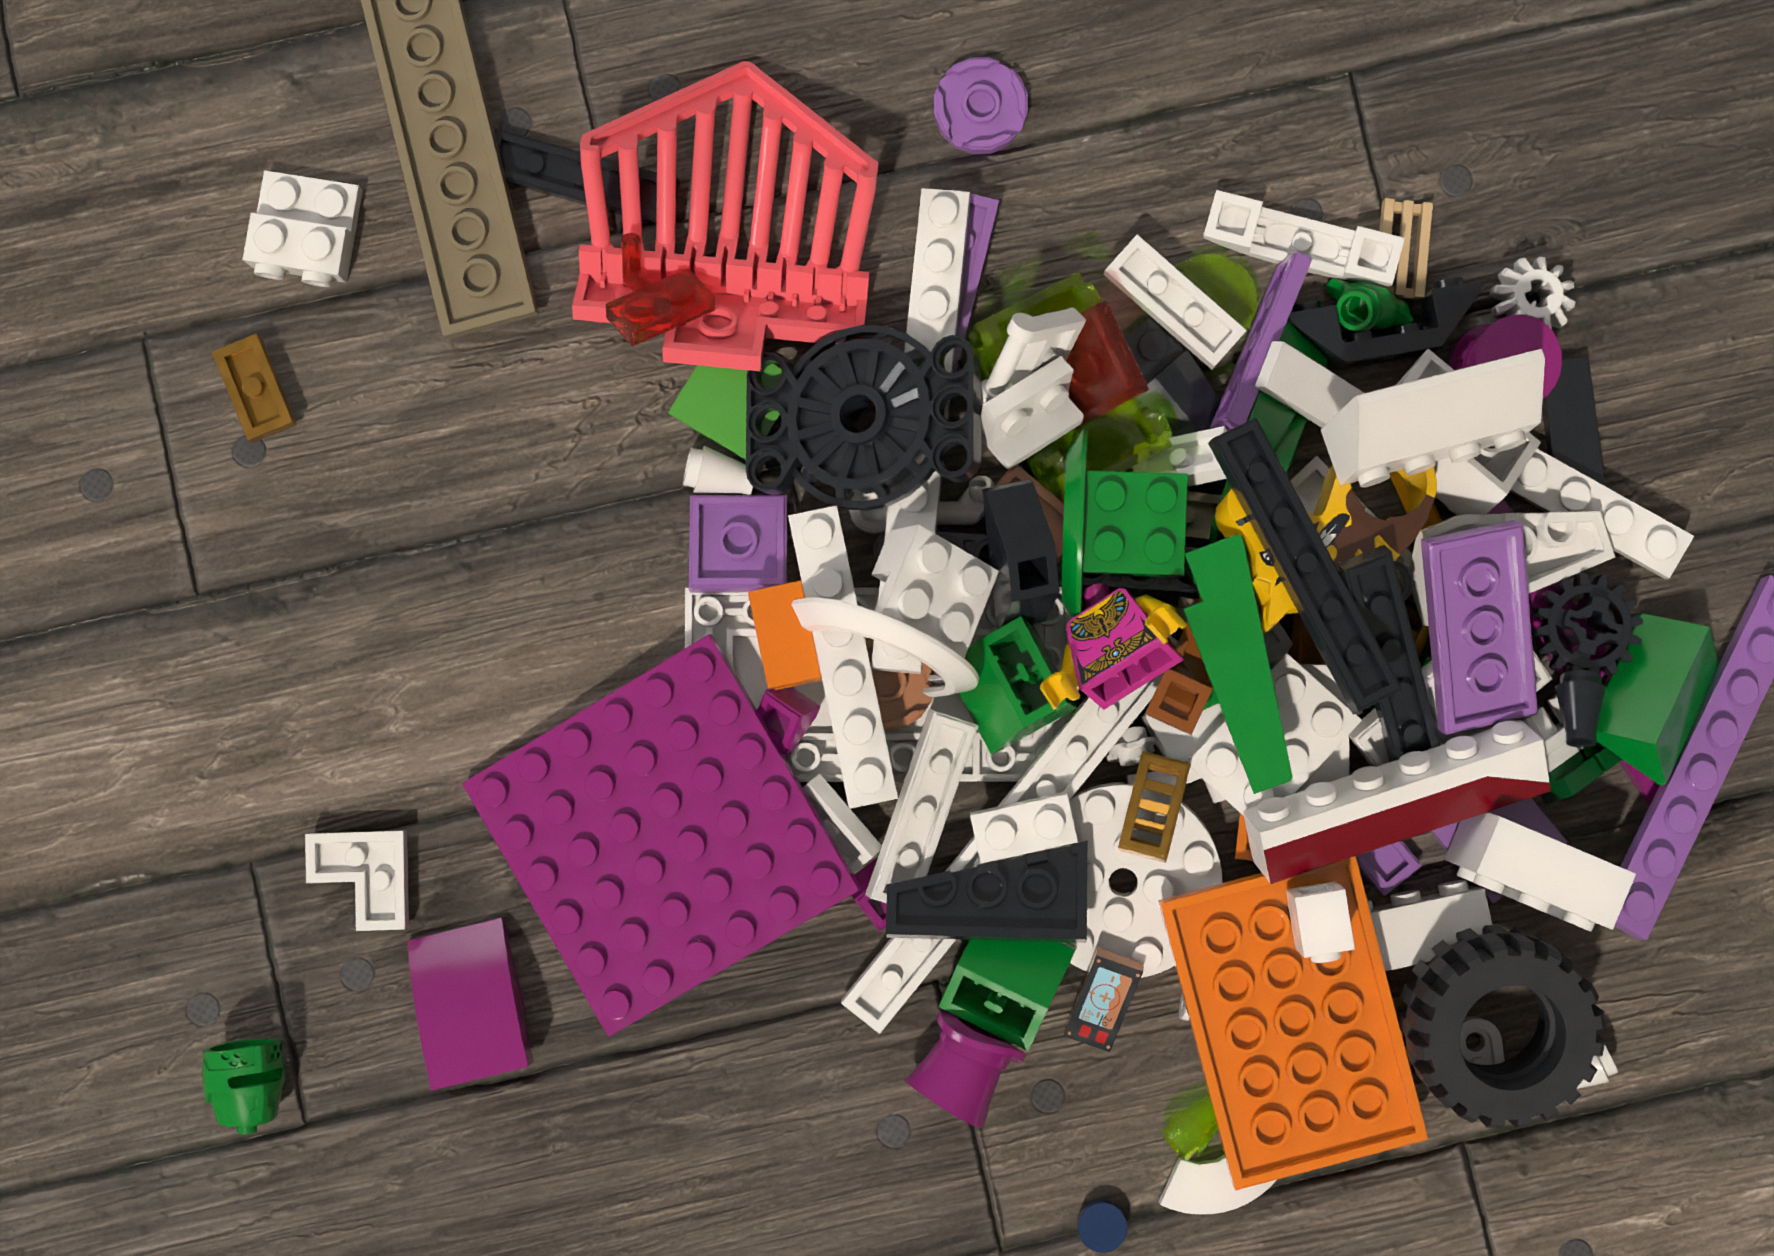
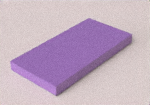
(1479, 626)

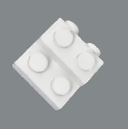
(303, 229)

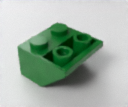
(1008, 693)
(1007, 986)

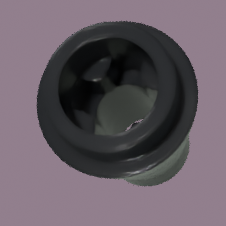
(1581, 705)

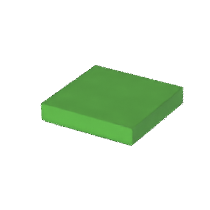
(716, 405)

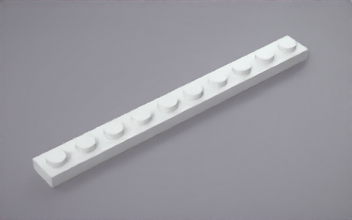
(931, 317)
(1058, 769)

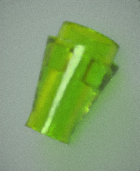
(1191, 1129)

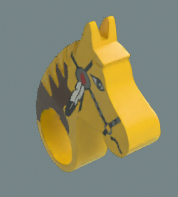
(1342, 527)

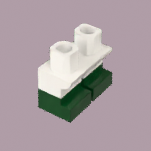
(1567, 766)

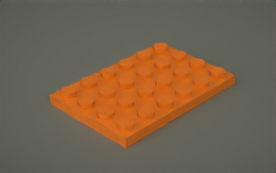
(1291, 1049)

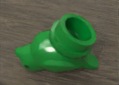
(1367, 306)

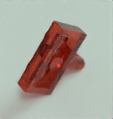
(655, 306)

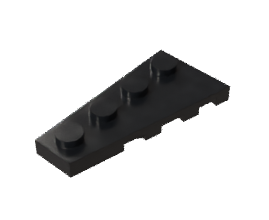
(1007, 900)

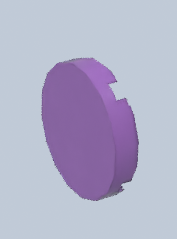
(980, 105)

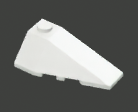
(1553, 544)

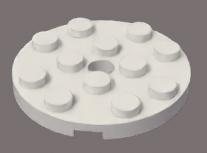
(1133, 921)

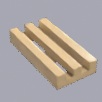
(1407, 210)

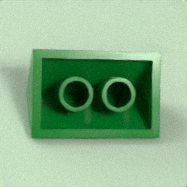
(1657, 694)

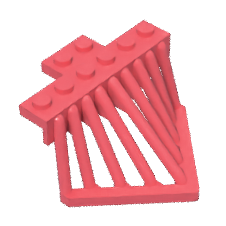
(751, 295)

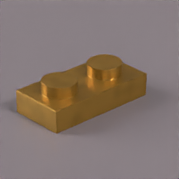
(254, 388)

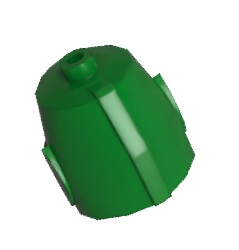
(244, 1082)

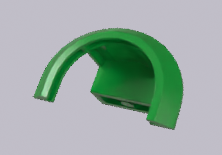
(1119, 523)

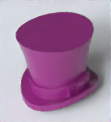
(1509, 338)
(963, 1068)

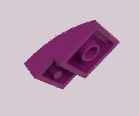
(468, 1004)

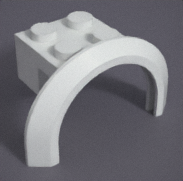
(925, 609)

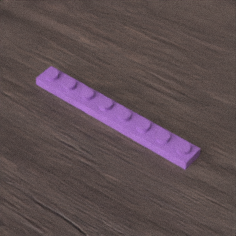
(1702, 765)

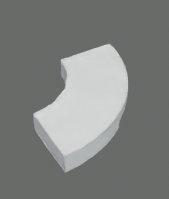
(1206, 1188)

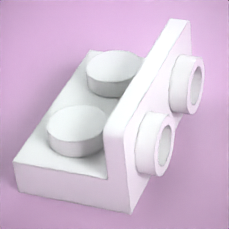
(1030, 414)

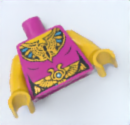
(1114, 647)

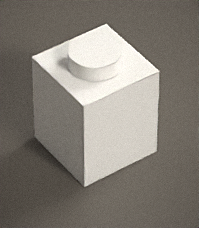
(1320, 921)

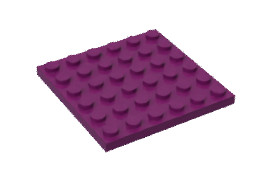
(661, 835)

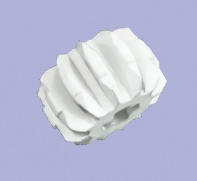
(1536, 280)

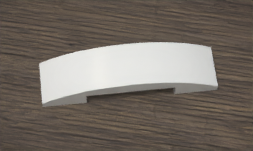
(1276, 235)

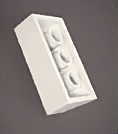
(1436, 419)

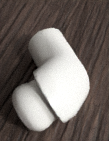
(969, 507)

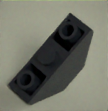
(1021, 552)

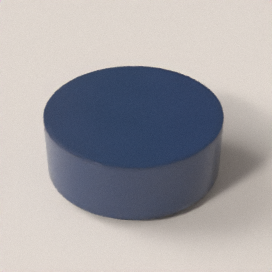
(1101, 1226)

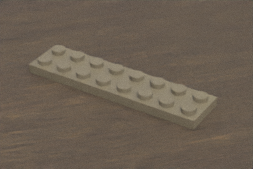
(450, 164)

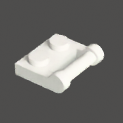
(1031, 346)

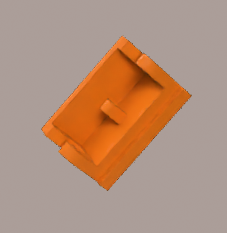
(784, 644)

